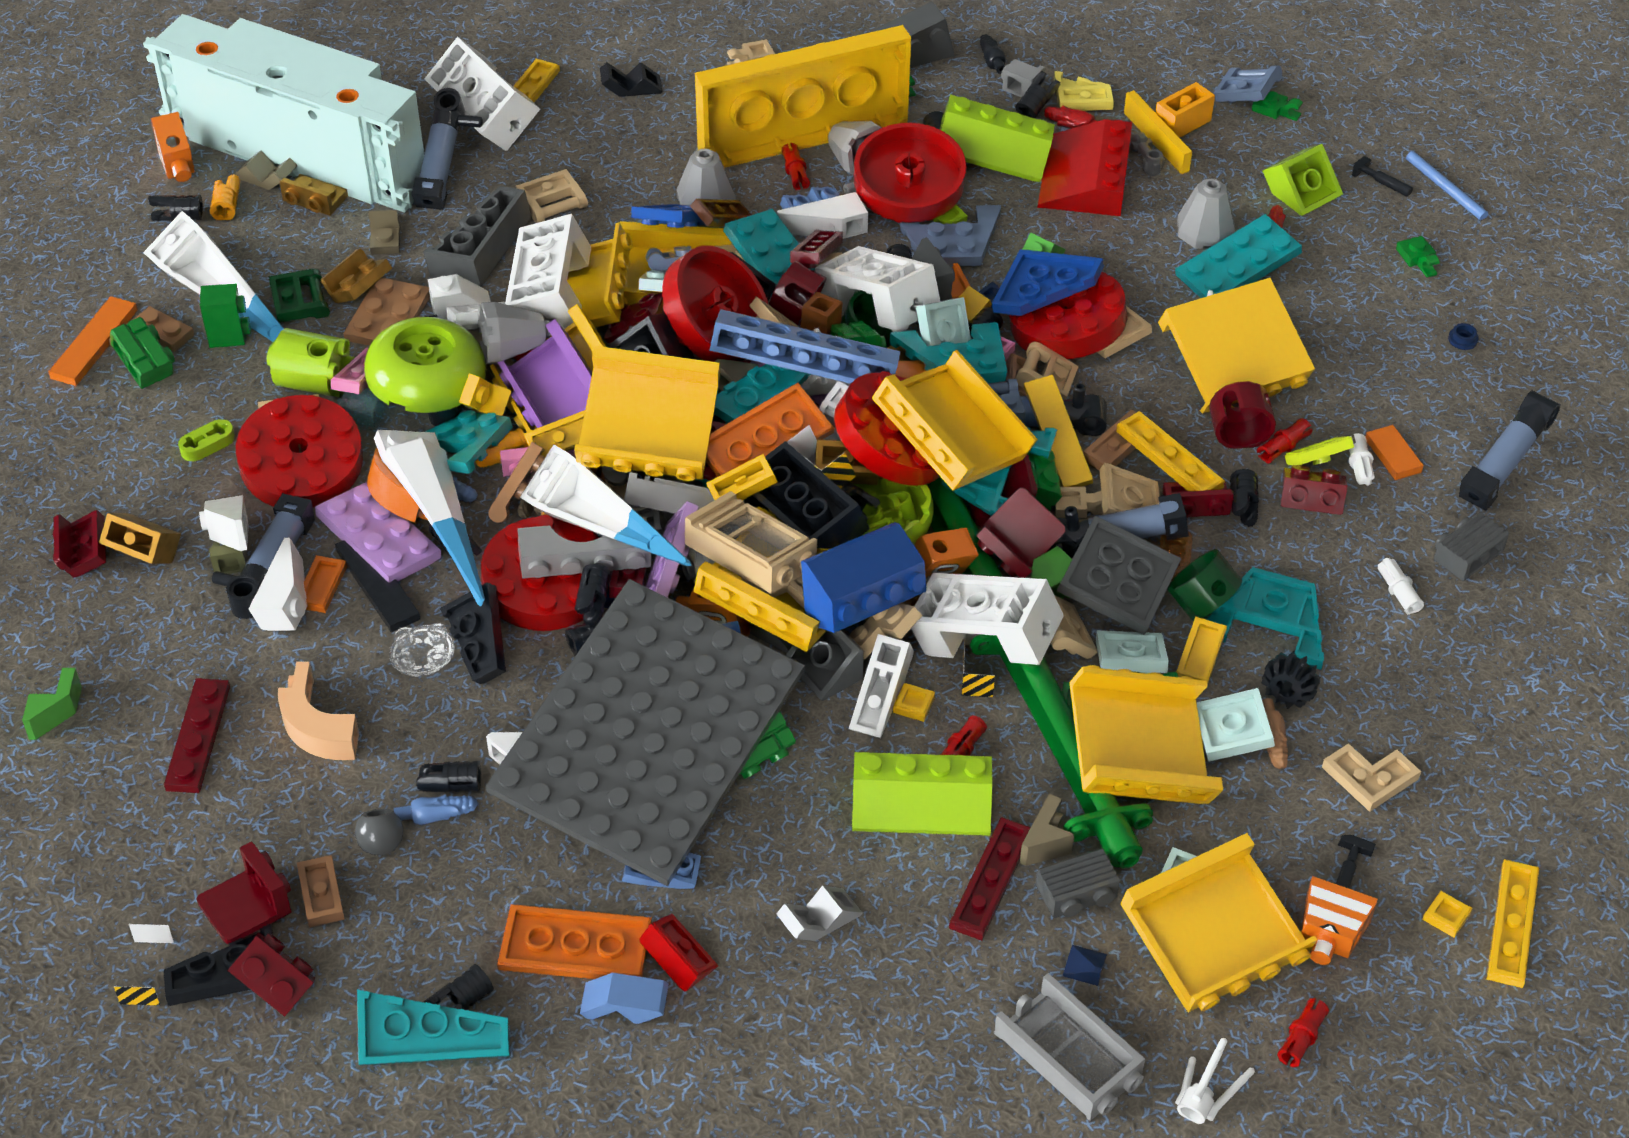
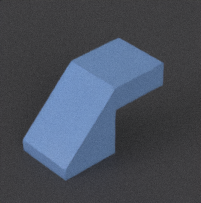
(630, 995)

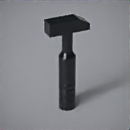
(1381, 177)
(1355, 845)

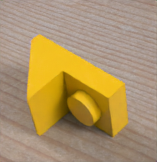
(484, 396)

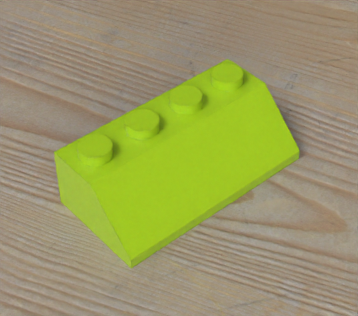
(998, 137)
(922, 793)

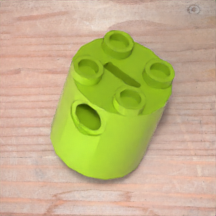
(307, 360)

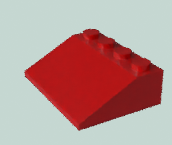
(1087, 168)

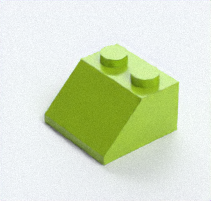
(1304, 180)

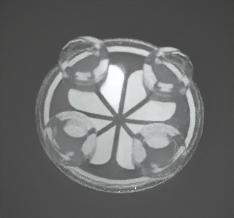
(421, 649)

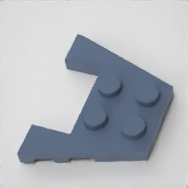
(959, 242)

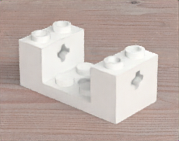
(483, 93)
(542, 265)
(893, 281)
(1013, 608)

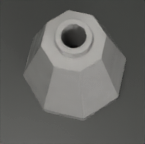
(846, 138)
(704, 179)
(1206, 215)
(509, 331)

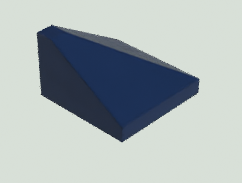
(1085, 965)

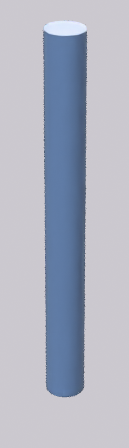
(1447, 185)

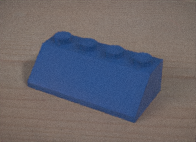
(862, 578)

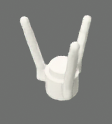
(1197, 1101)

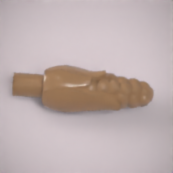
(1278, 753)

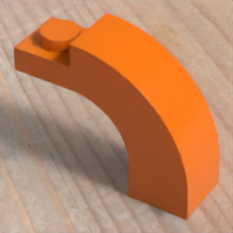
(390, 492)

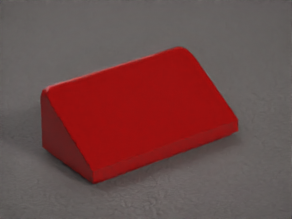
(677, 952)

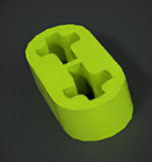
(206, 440)

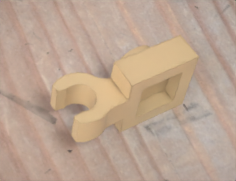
(750, 51)
(1081, 500)

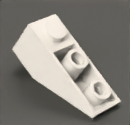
(832, 214)

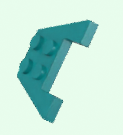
(982, 352)
(470, 437)
(987, 491)
(1279, 605)

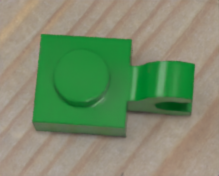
(1278, 104)
(1420, 253)

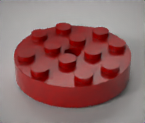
(894, 153)
(703, 280)
(1087, 325)
(875, 438)
(271, 457)
(532, 602)

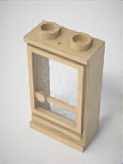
(748, 542)

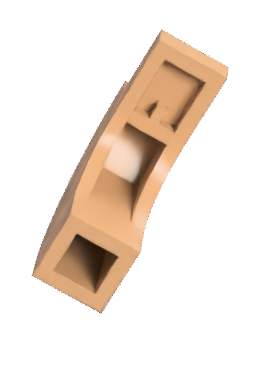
(312, 730)

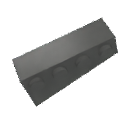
(481, 237)

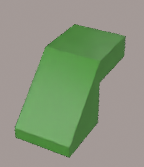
(49, 710)

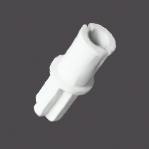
(1361, 460)
(1400, 586)

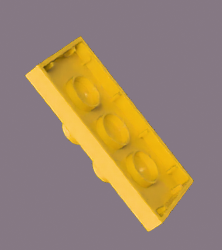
(799, 95)

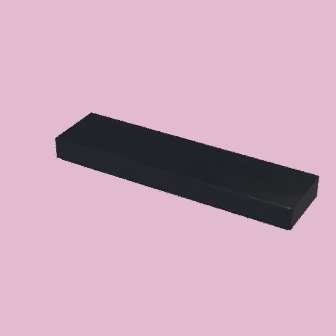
(385, 596)

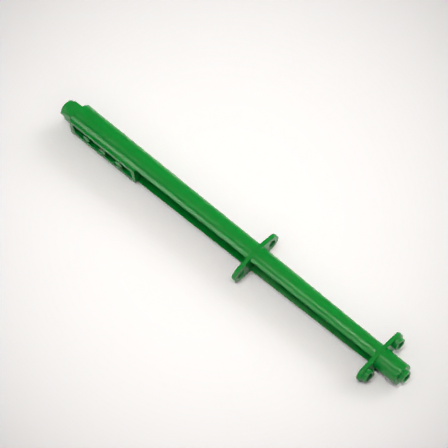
(1050, 710)

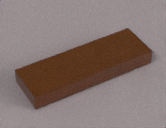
(718, 212)

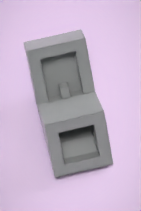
(822, 915)

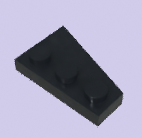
(478, 633)
(207, 974)

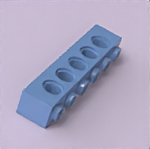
(799, 348)

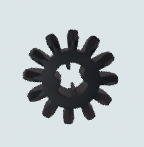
(1290, 679)

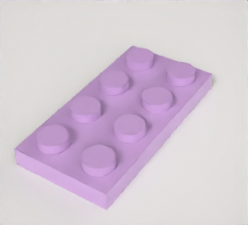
(377, 535)
(663, 571)

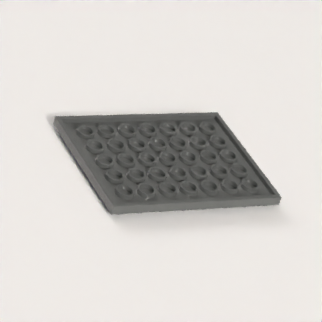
(646, 731)

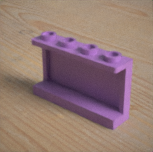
(550, 379)

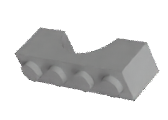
(548, 554)

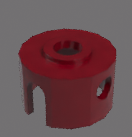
(795, 289)
(1243, 425)

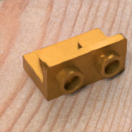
(312, 194)
(354, 276)

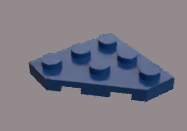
(1043, 279)

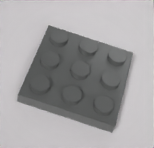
(1119, 575)

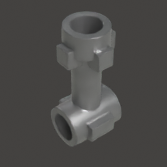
(1153, 158)

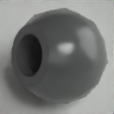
(379, 831)

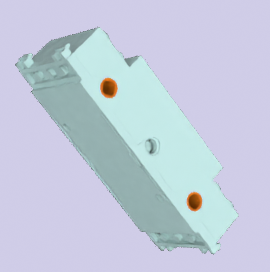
(291, 100)

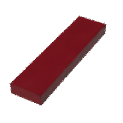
(990, 880)

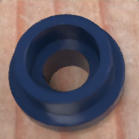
(1463, 336)

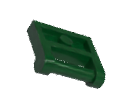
(289, 298)

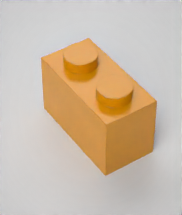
(1187, 109)

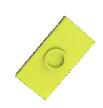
(1319, 452)

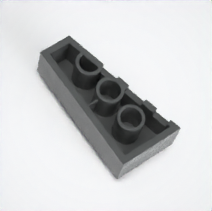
(928, 34)

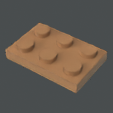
(384, 305)

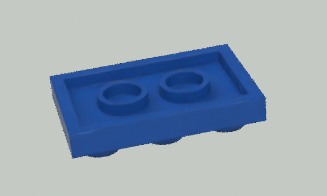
(671, 214)

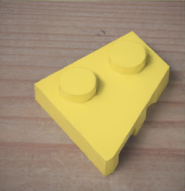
(1083, 94)

